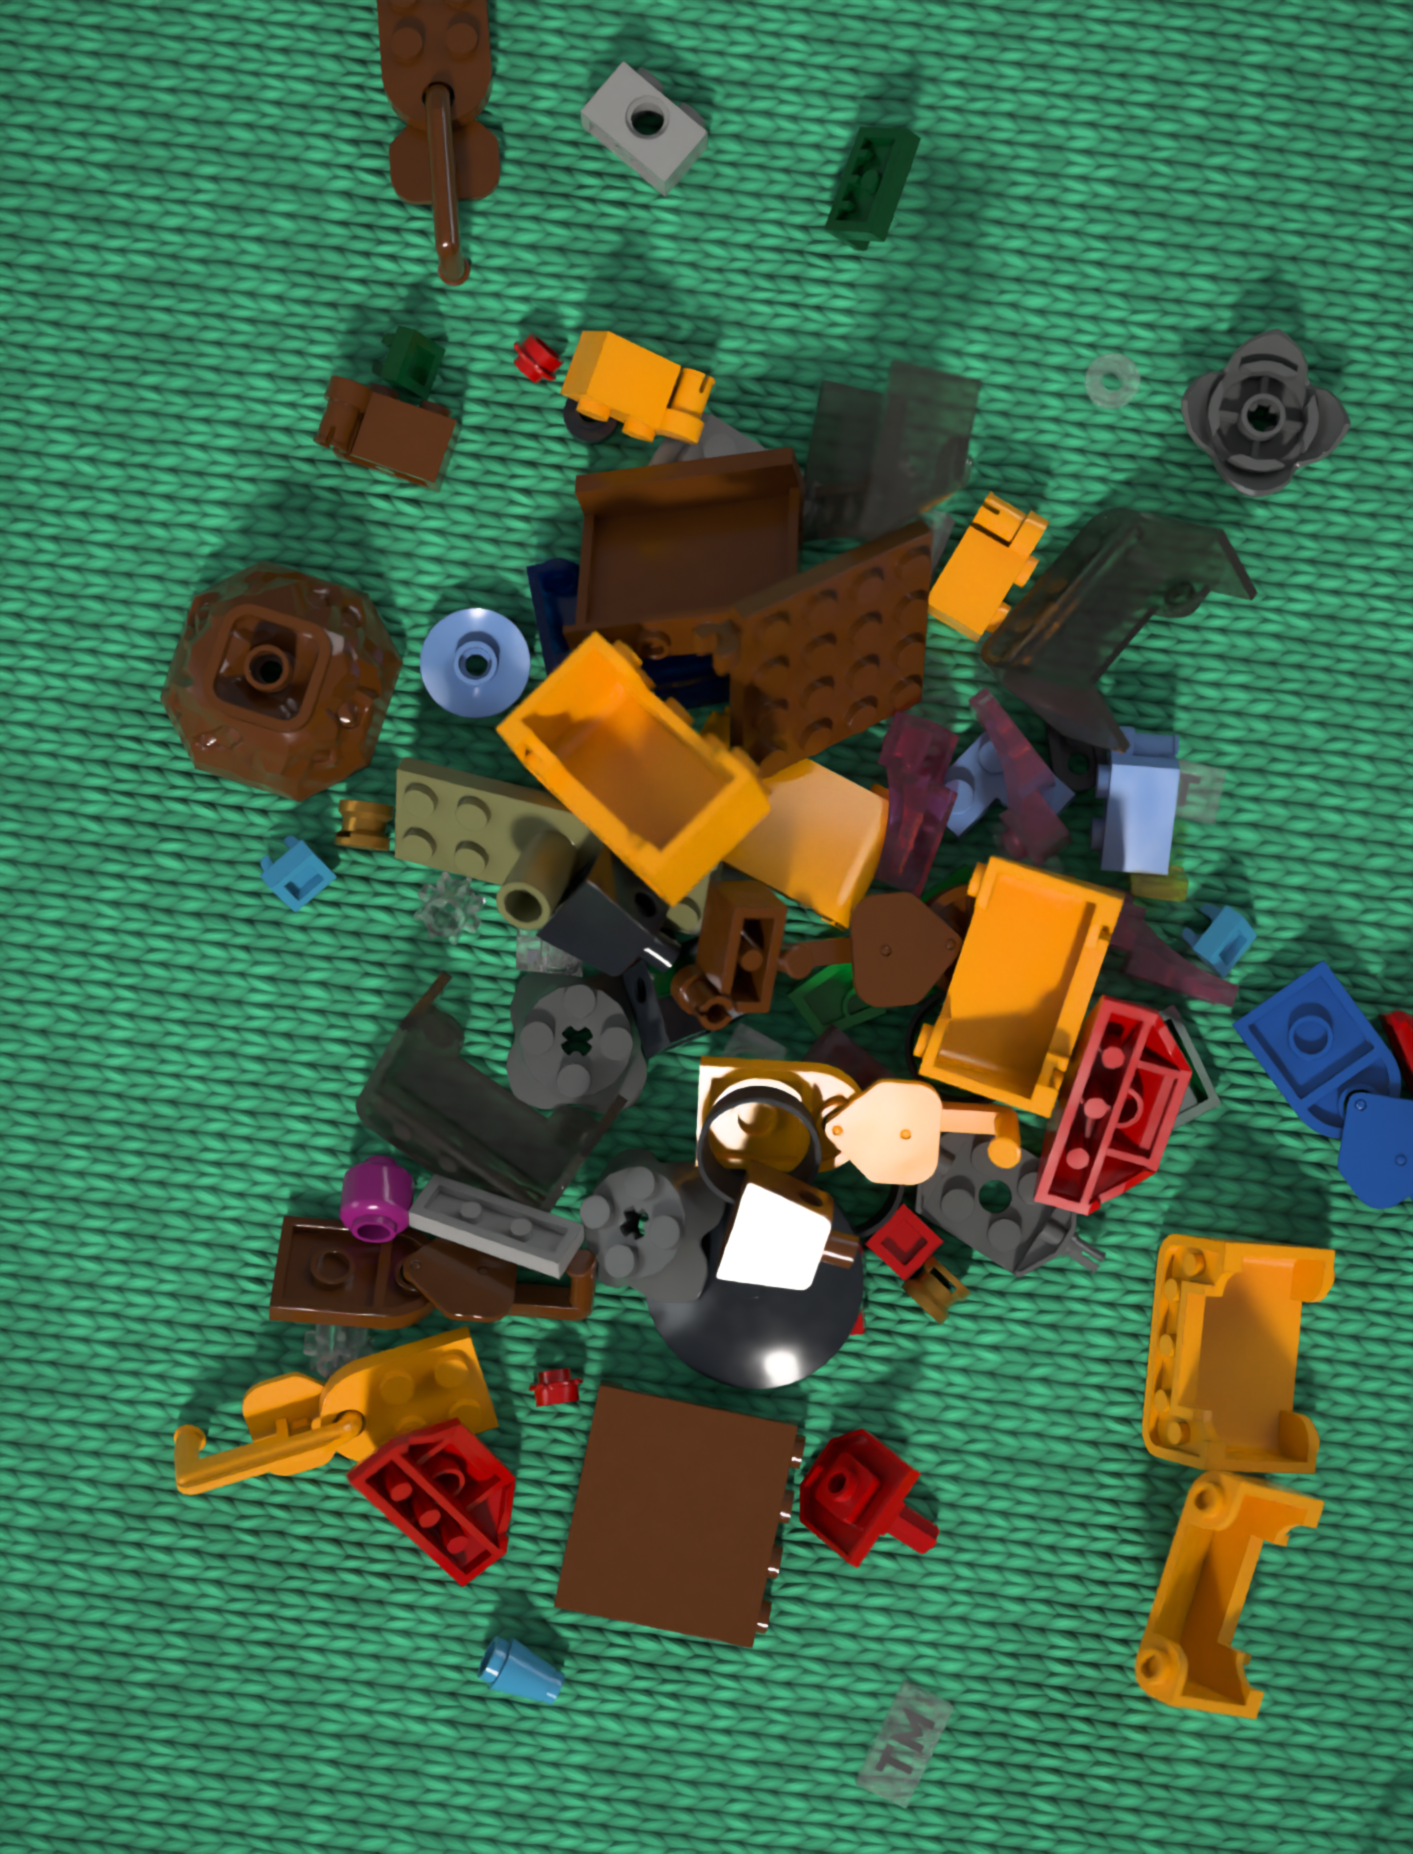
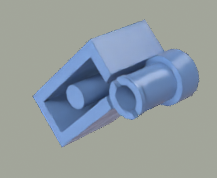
(1137, 804)

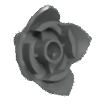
(1270, 376)
(542, 1069)
(681, 1209)

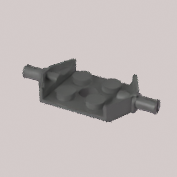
(1017, 1236)

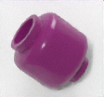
(376, 1199)

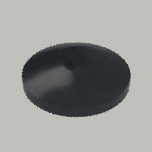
(764, 1332)

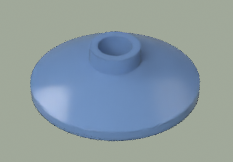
(469, 635)

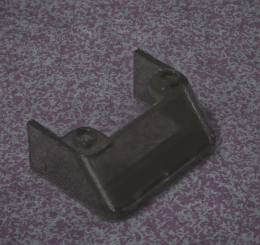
(886, 454)
(1095, 603)
(465, 1122)

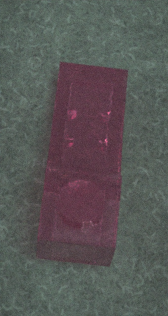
(919, 805)
(1029, 821)
(1156, 963)

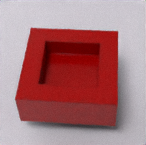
(904, 1242)

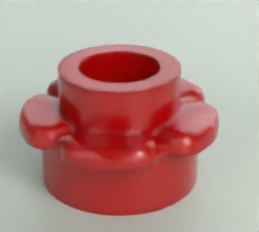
(536, 359)
(555, 1387)

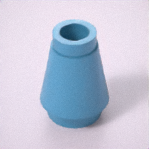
(519, 1671)

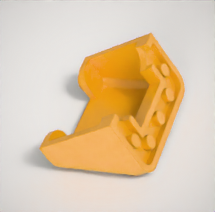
(817, 839)
(1020, 984)
(1230, 1353)
(1202, 1591)

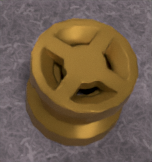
(364, 825)
(932, 1293)

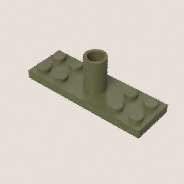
(506, 839)

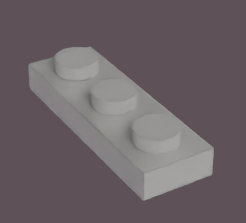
(496, 1225)

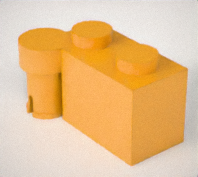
(636, 388)
(985, 566)

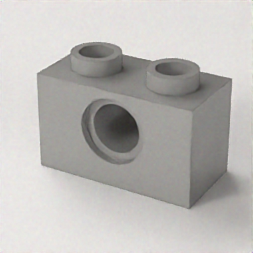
(657, 157)

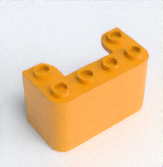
(636, 768)

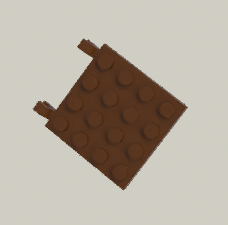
(826, 649)

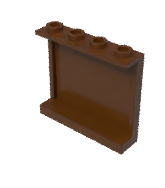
(682, 545)
(679, 1515)

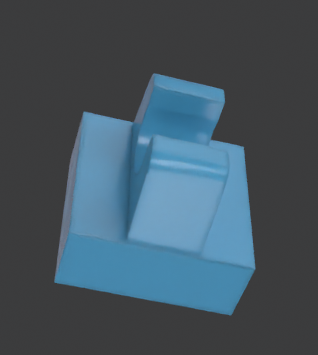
(297, 874)
(1223, 940)

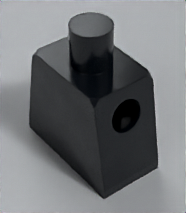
(611, 918)

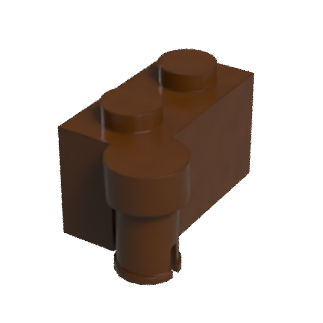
(388, 434)
(734, 954)

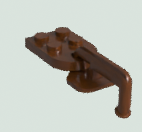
(443, 151)
(893, 945)
(344, 1281)

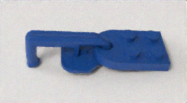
(1317, 1053)

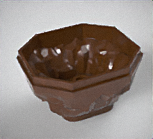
(320, 713)

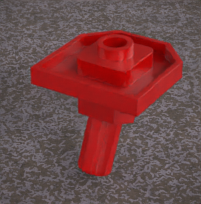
(859, 1494)

